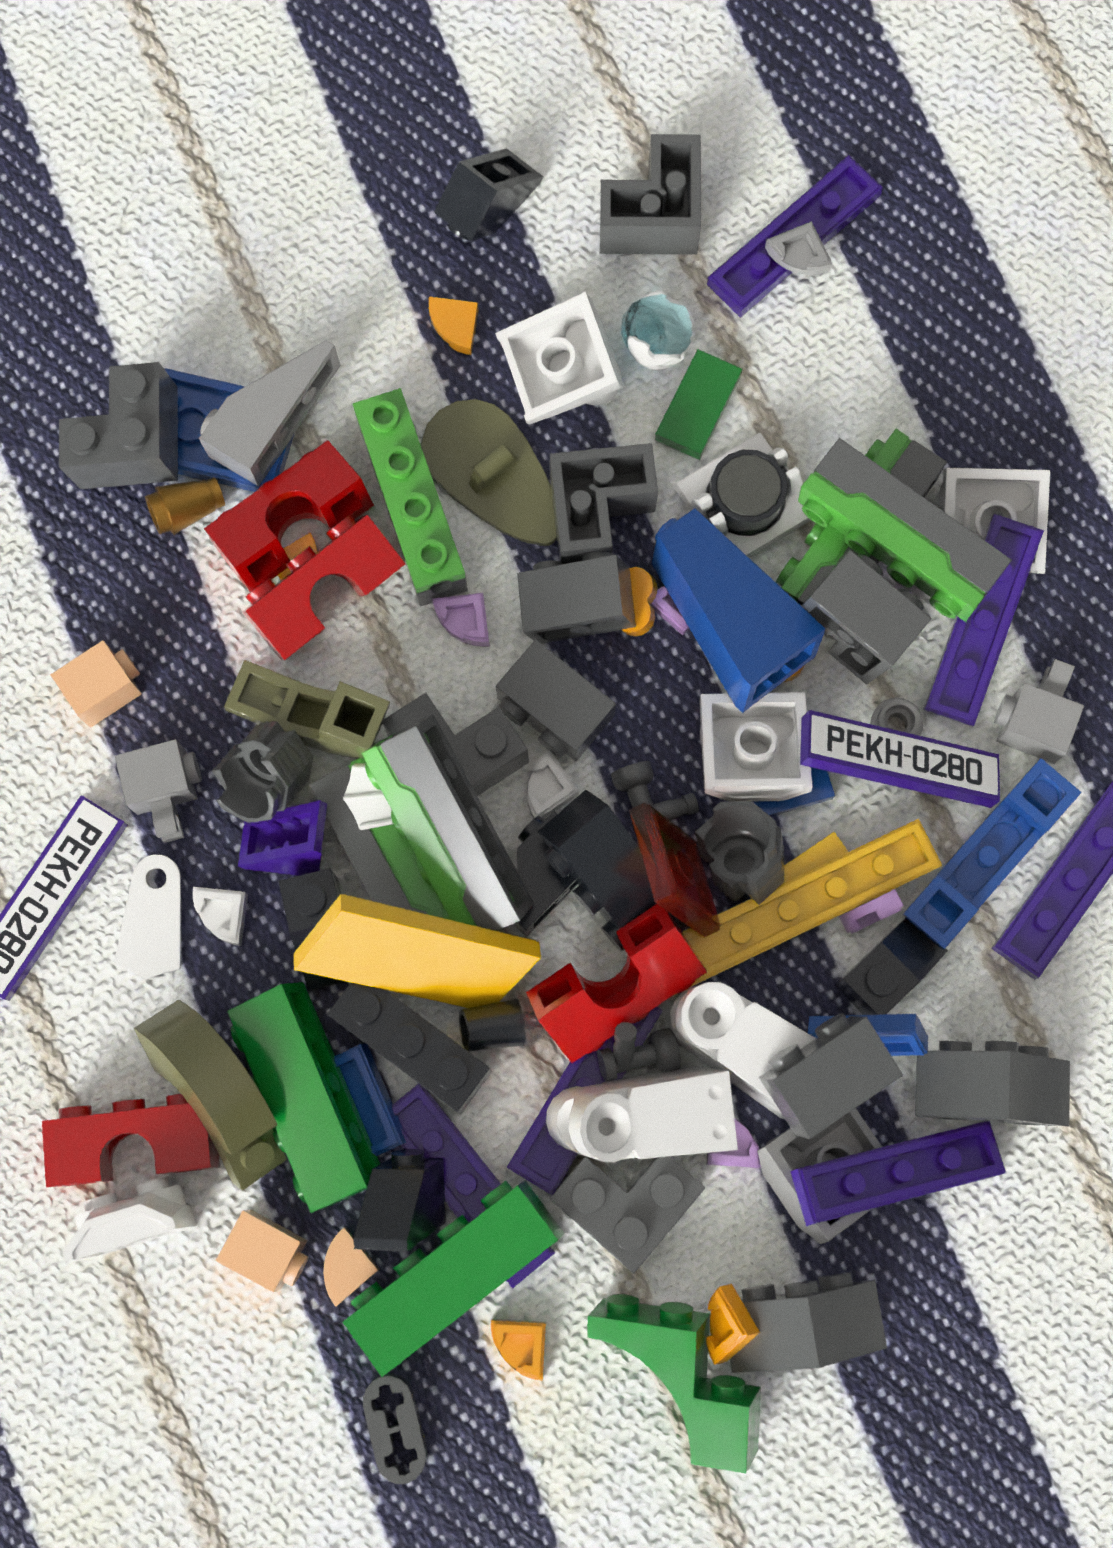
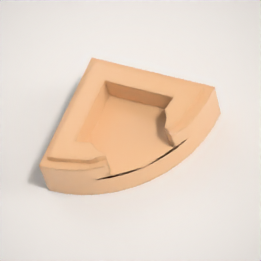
(346, 1267)

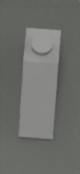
(263, 416)

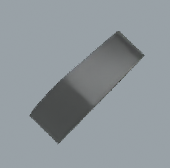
(382, 1432)

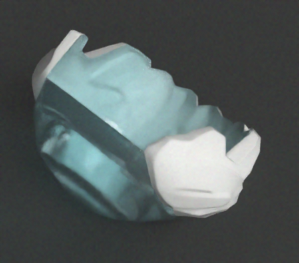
(658, 330)

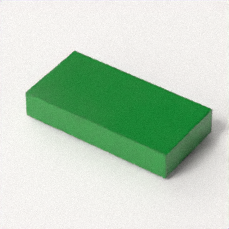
(698, 404)

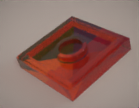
(674, 870)

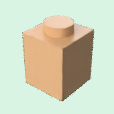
(98, 683)
(263, 1251)

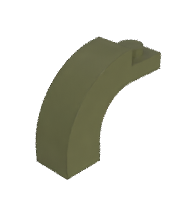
(327, 720)
(217, 1088)

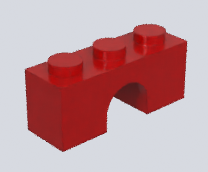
(314, 488)
(284, 610)
(586, 1012)
(82, 1144)

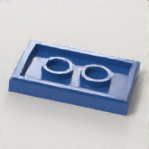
(195, 401)

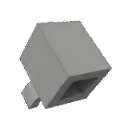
(1040, 718)
(157, 781)

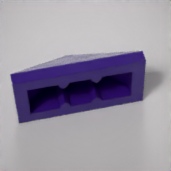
(287, 842)

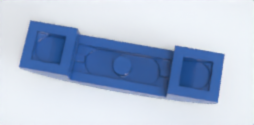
(991, 853)

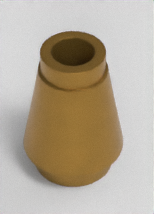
(182, 504)

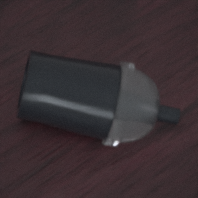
(500, 1025)

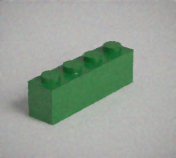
(305, 1094)
(453, 1277)

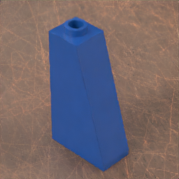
(734, 609)

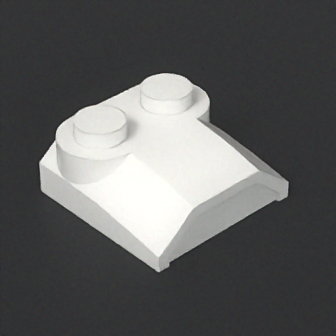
(561, 359)
(1017, 494)
(753, 751)
(122, 1224)

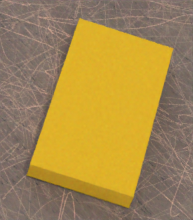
(415, 953)

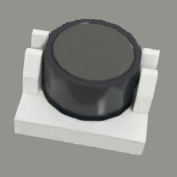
(746, 494)

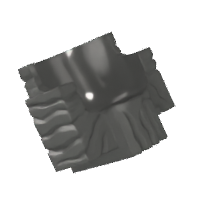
(263, 773)
(742, 850)

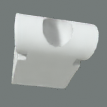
(732, 1035)
(647, 1116)

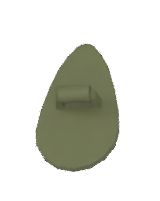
(490, 470)

